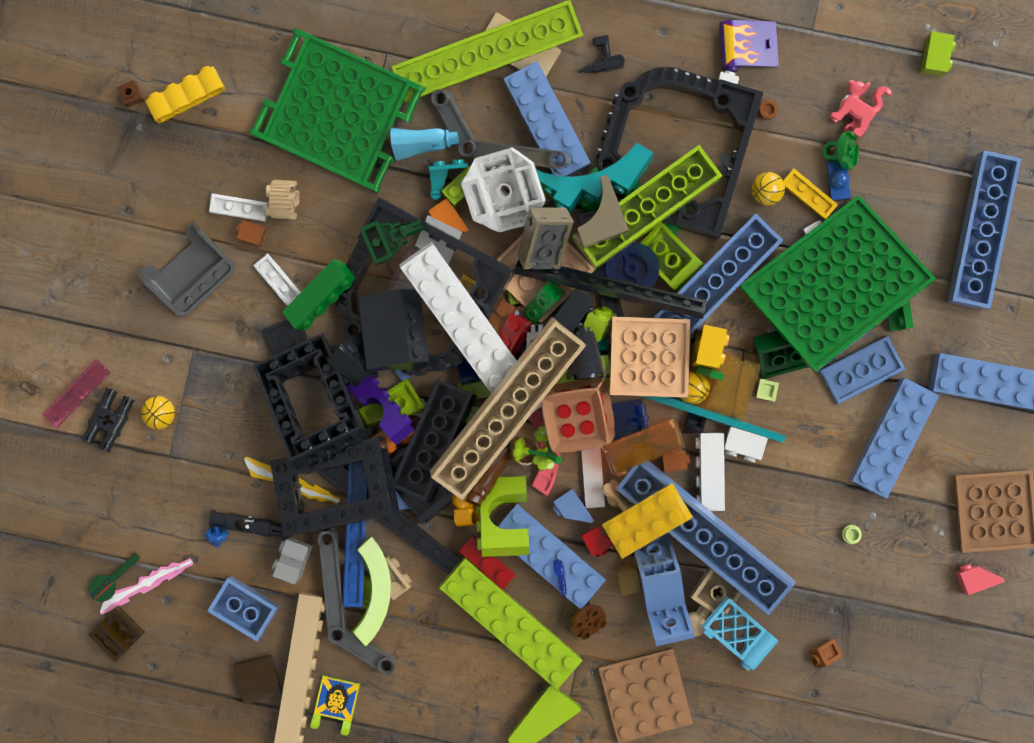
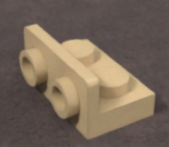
(399, 581)

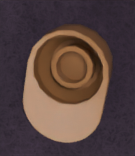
(526, 432)

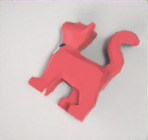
(857, 109)

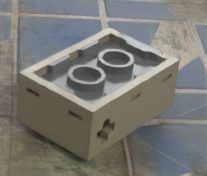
(545, 238)

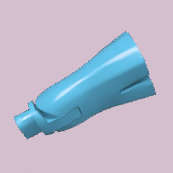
(414, 142)

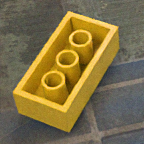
(647, 520)

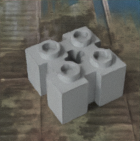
(292, 560)

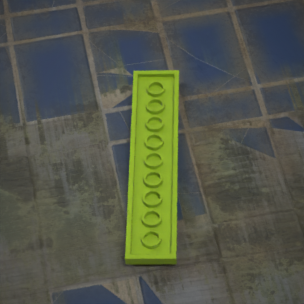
(491, 49)

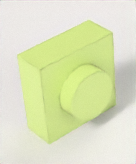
(767, 390)

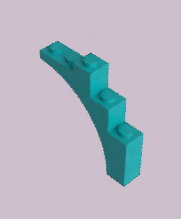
(622, 175)

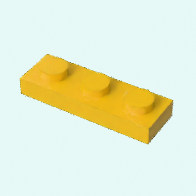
(809, 194)

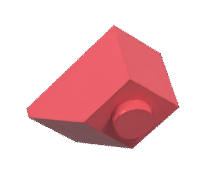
(975, 579)

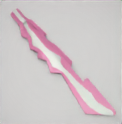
(145, 584)

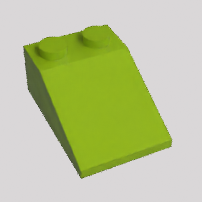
(675, 259)

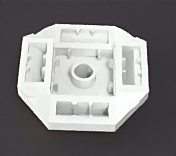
(486, 192)

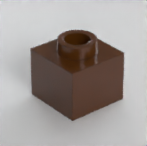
(132, 99)

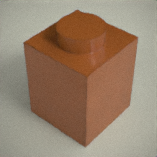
(251, 233)
(675, 462)

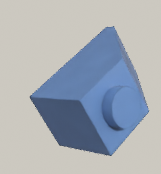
(571, 507)

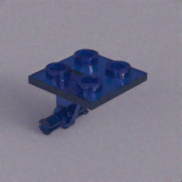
(629, 418)

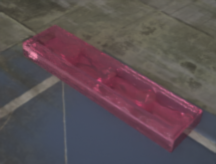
(76, 393)

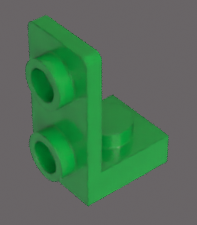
(542, 302)

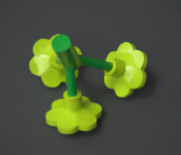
(544, 457)

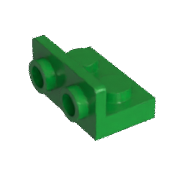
(901, 318)

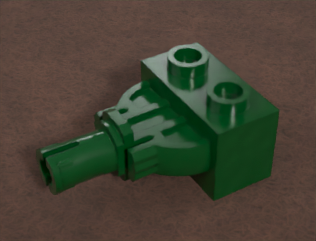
(384, 239)

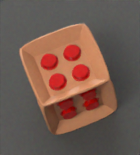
(578, 415)

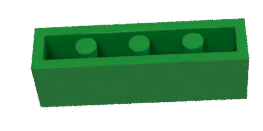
(319, 295)

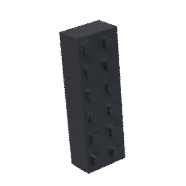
(435, 432)

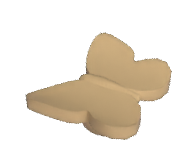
(614, 497)

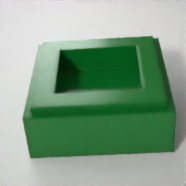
(710, 373)

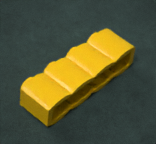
(185, 95)

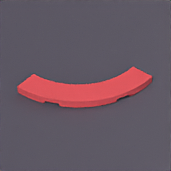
(543, 479)

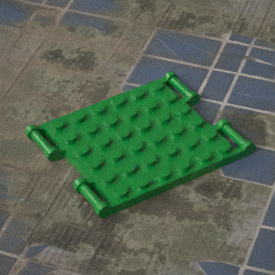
(336, 109)

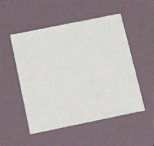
(424, 238)

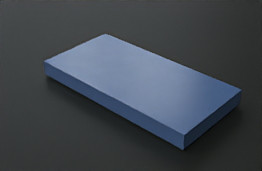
(862, 370)

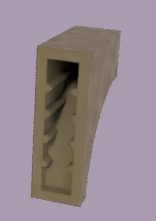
(607, 221)

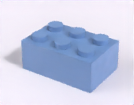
(243, 608)

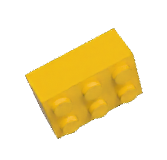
(709, 347)

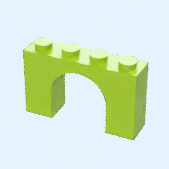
(500, 541)

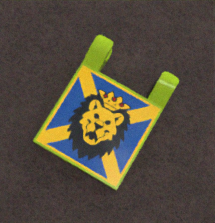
(336, 701)

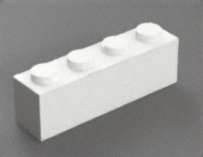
(711, 470)

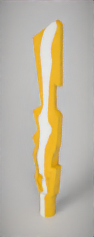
(263, 471)

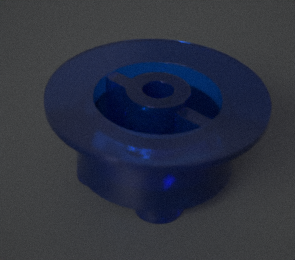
(634, 265)

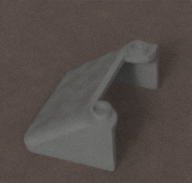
(190, 274)

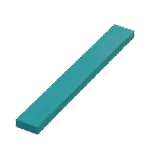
(718, 417)

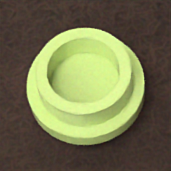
(851, 534)

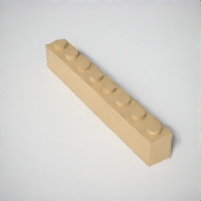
(299, 668)

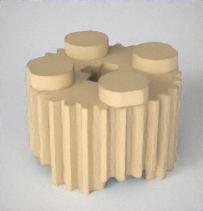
(282, 199)

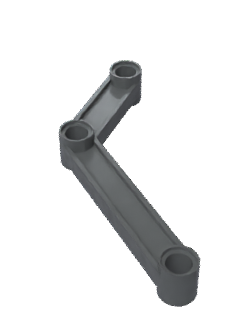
(456, 123)
(336, 612)

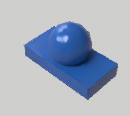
(838, 181)

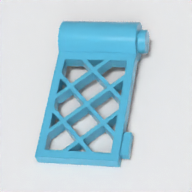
(755, 646)

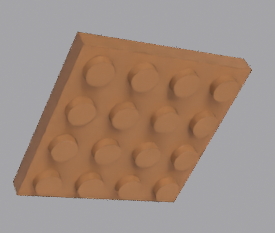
(995, 511)
(645, 695)

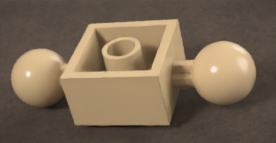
(708, 603)

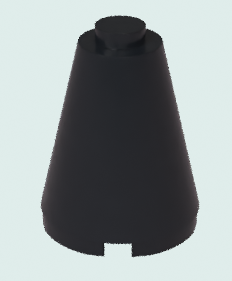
(589, 361)

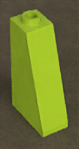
(544, 716)

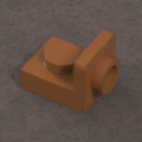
(825, 654)

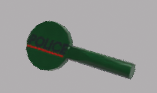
(104, 587)

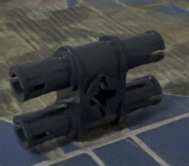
(98, 422)

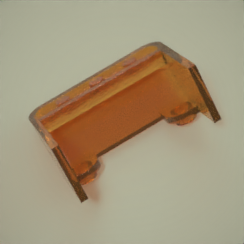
(643, 446)

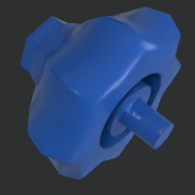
(216, 535)

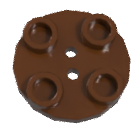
(587, 621)

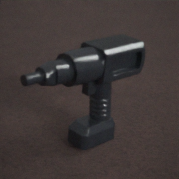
(607, 62)

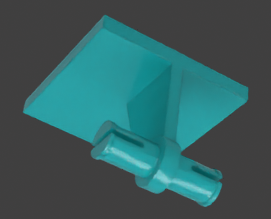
(438, 175)

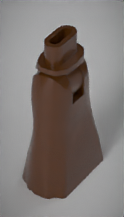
(488, 479)

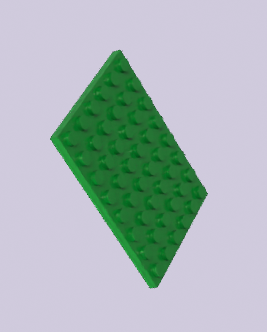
(837, 283)

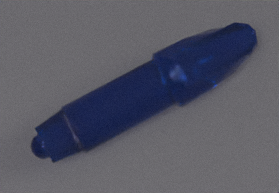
(560, 572)

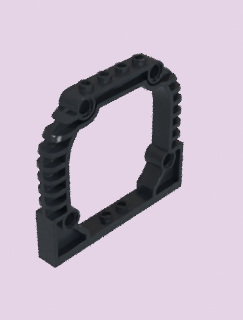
(741, 108)
(489, 273)

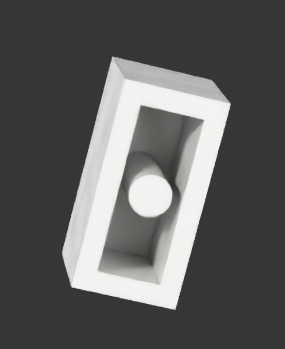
(745, 444)

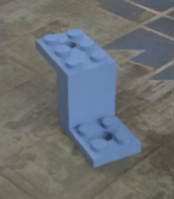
(663, 591)

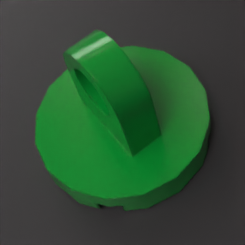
(846, 150)

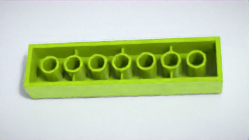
(657, 201)
(510, 623)

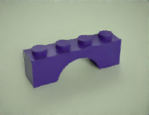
(393, 423)

